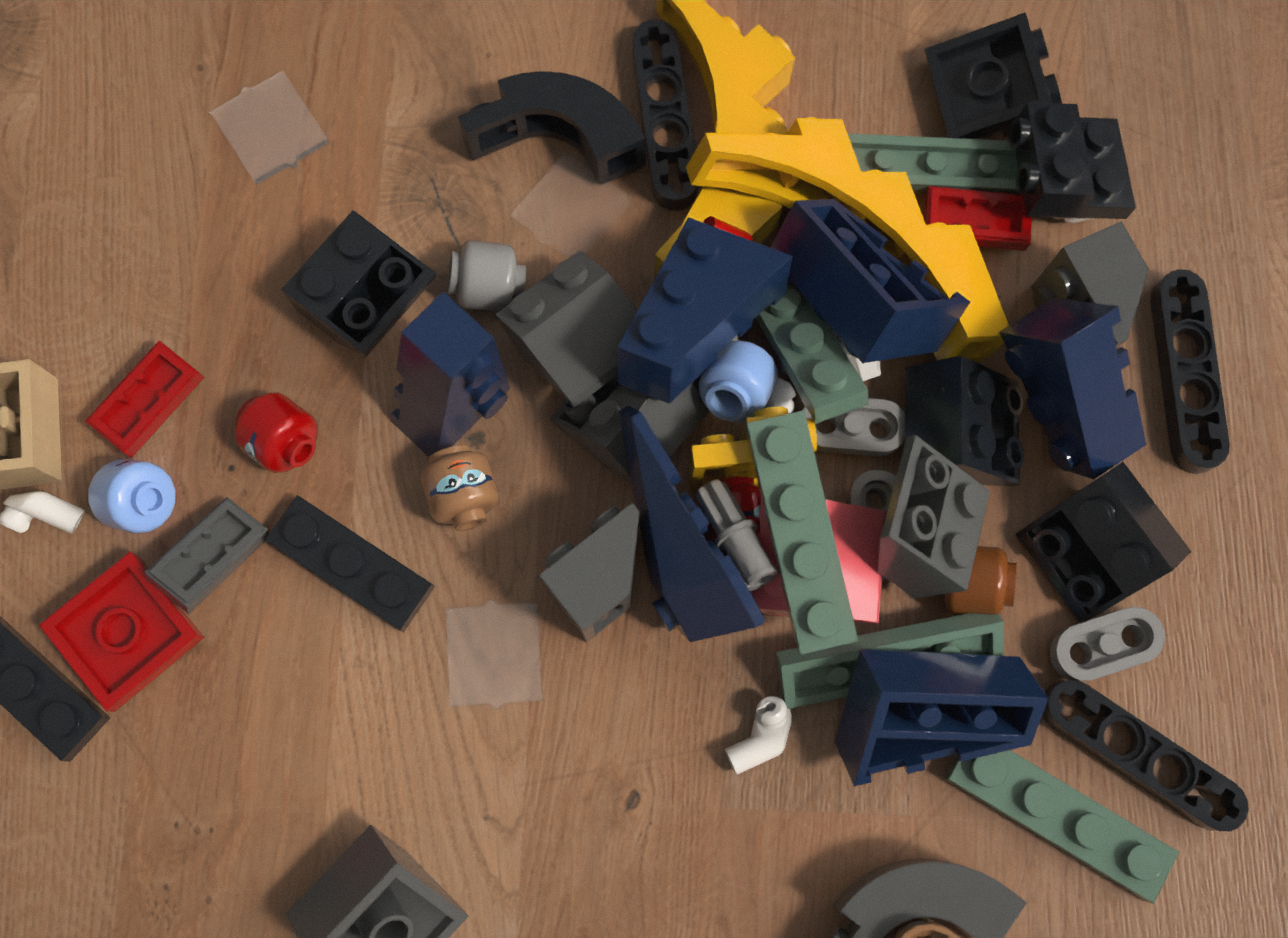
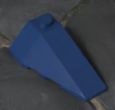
(694, 581)

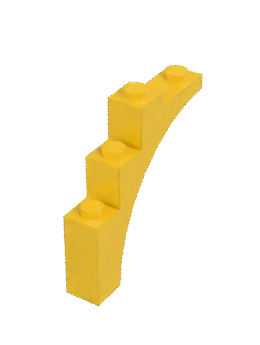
(739, 80)
(820, 164)

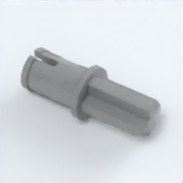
(736, 534)

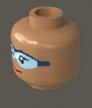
(459, 487)

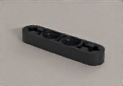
(661, 114)
(1200, 371)
(1140, 759)

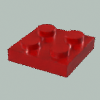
(120, 633)

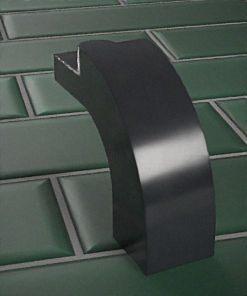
(561, 109)

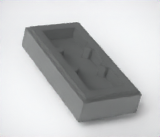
(207, 555)

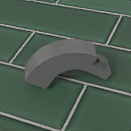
(927, 888)

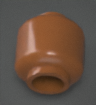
(989, 585)

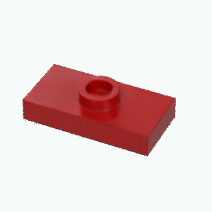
(994, 217)
(144, 399)

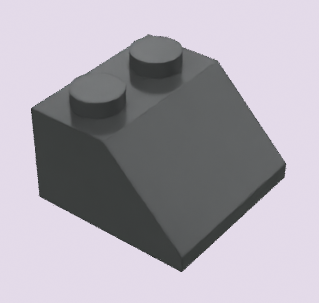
(571, 326)
(375, 894)

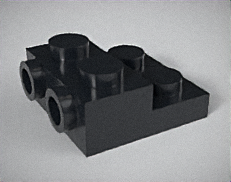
(990, 77)
(1070, 163)

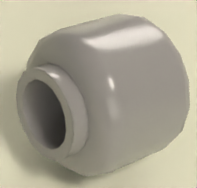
(485, 276)

